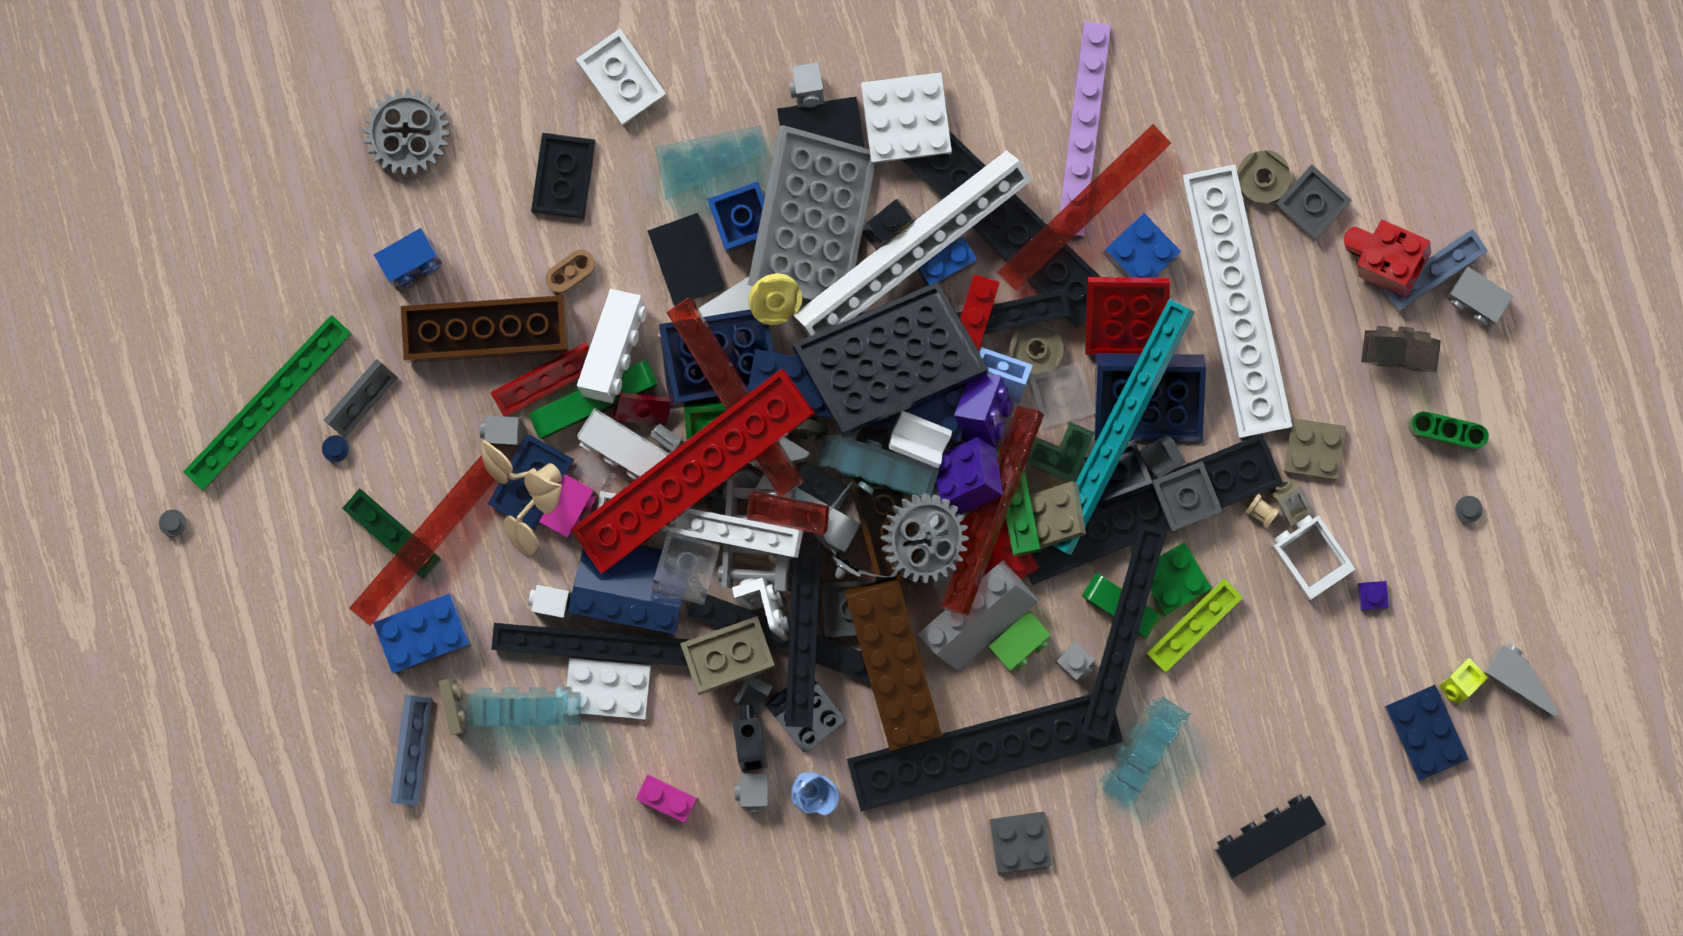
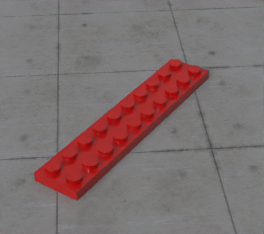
(692, 471)

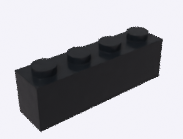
(1269, 836)

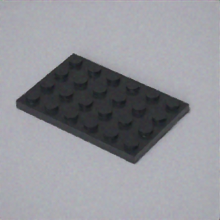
(890, 359)

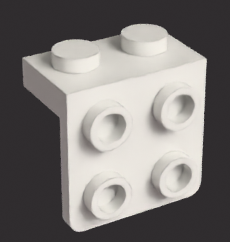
(761, 593)

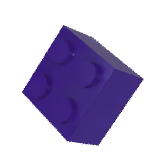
(984, 409)
(969, 475)

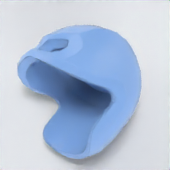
(818, 797)

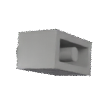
(1479, 297)

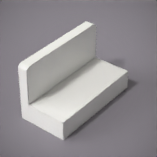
(919, 439)

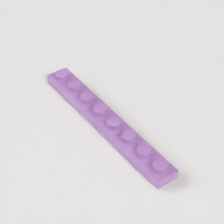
(1085, 111)

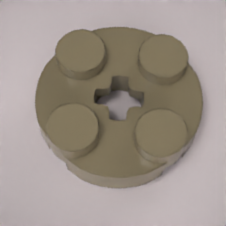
(1261, 162)
(1049, 340)
(815, 426)

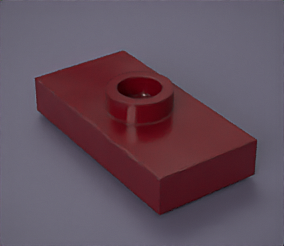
(642, 409)

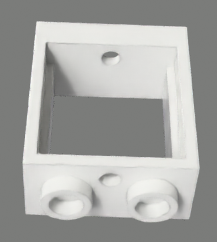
(1321, 585)

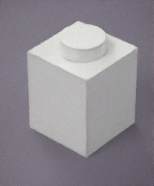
(549, 601)

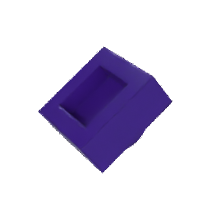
(1373, 595)

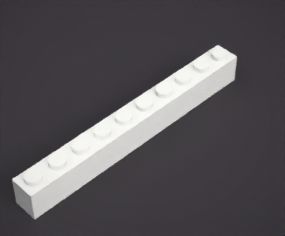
(915, 245)

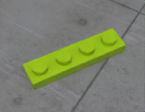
(1194, 625)

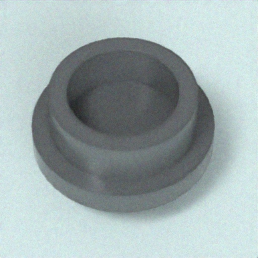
(1468, 509)
(172, 523)

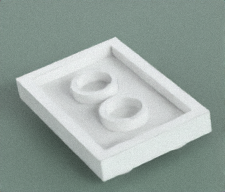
(621, 77)
(610, 687)

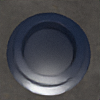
(335, 448)

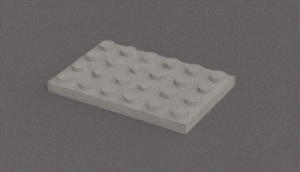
(812, 210)

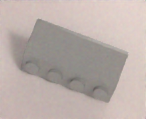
(997, 605)

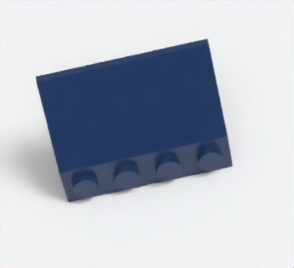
(738, 336)
(1174, 406)
(625, 593)

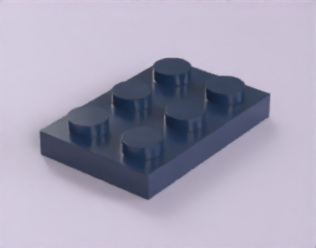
(514, 496)
(1426, 732)

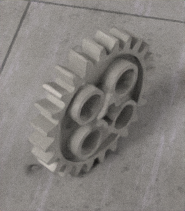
(404, 156)
(929, 561)

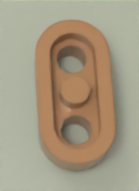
(570, 271)

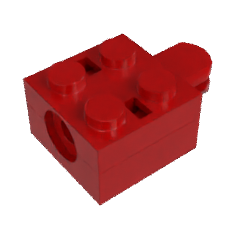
(1388, 256)

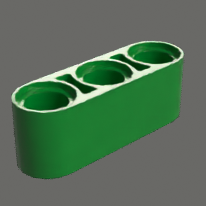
(1435, 433)
(1106, 595)

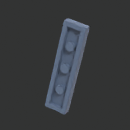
(1441, 267)
(411, 750)

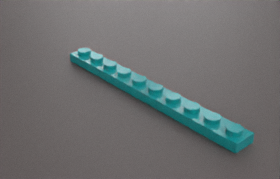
(1129, 409)

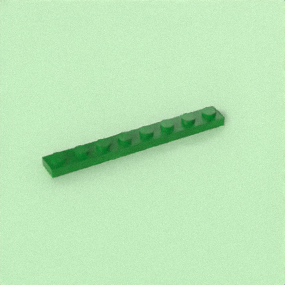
(267, 402)

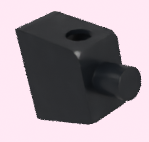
(888, 223)
(750, 749)

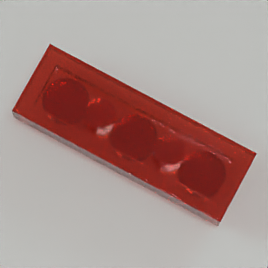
(788, 512)

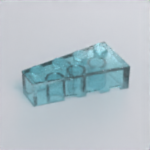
(704, 158)
(877, 465)
(524, 708)
(1144, 750)

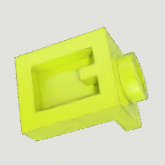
(1463, 682)

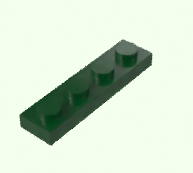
(384, 526)

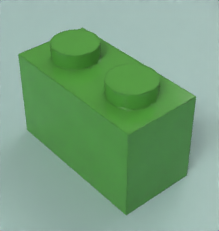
(1020, 641)

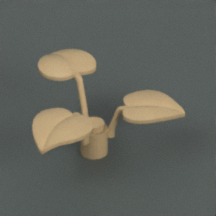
(542, 487)

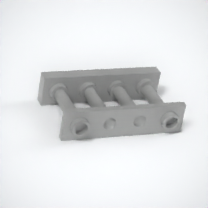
(782, 574)

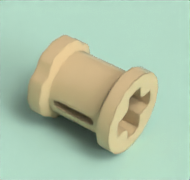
(1262, 511)

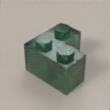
(1061, 460)

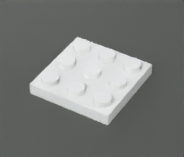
(906, 118)

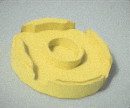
(774, 299)

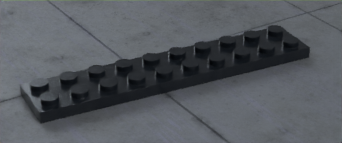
(1009, 227)
(1233, 472)
(975, 753)

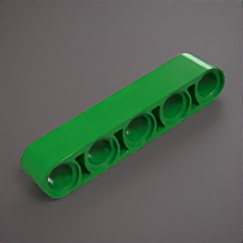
(576, 408)

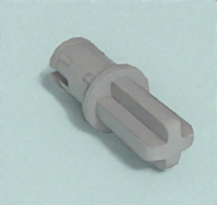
(666, 438)

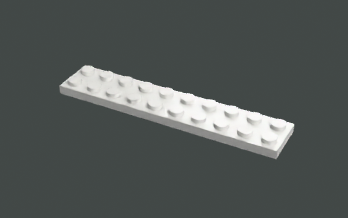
(1237, 301)

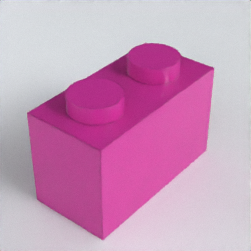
(572, 504)
(666, 798)

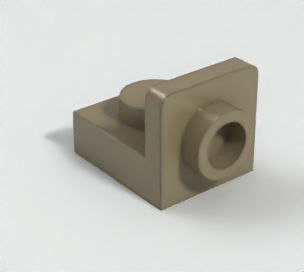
(1292, 501)

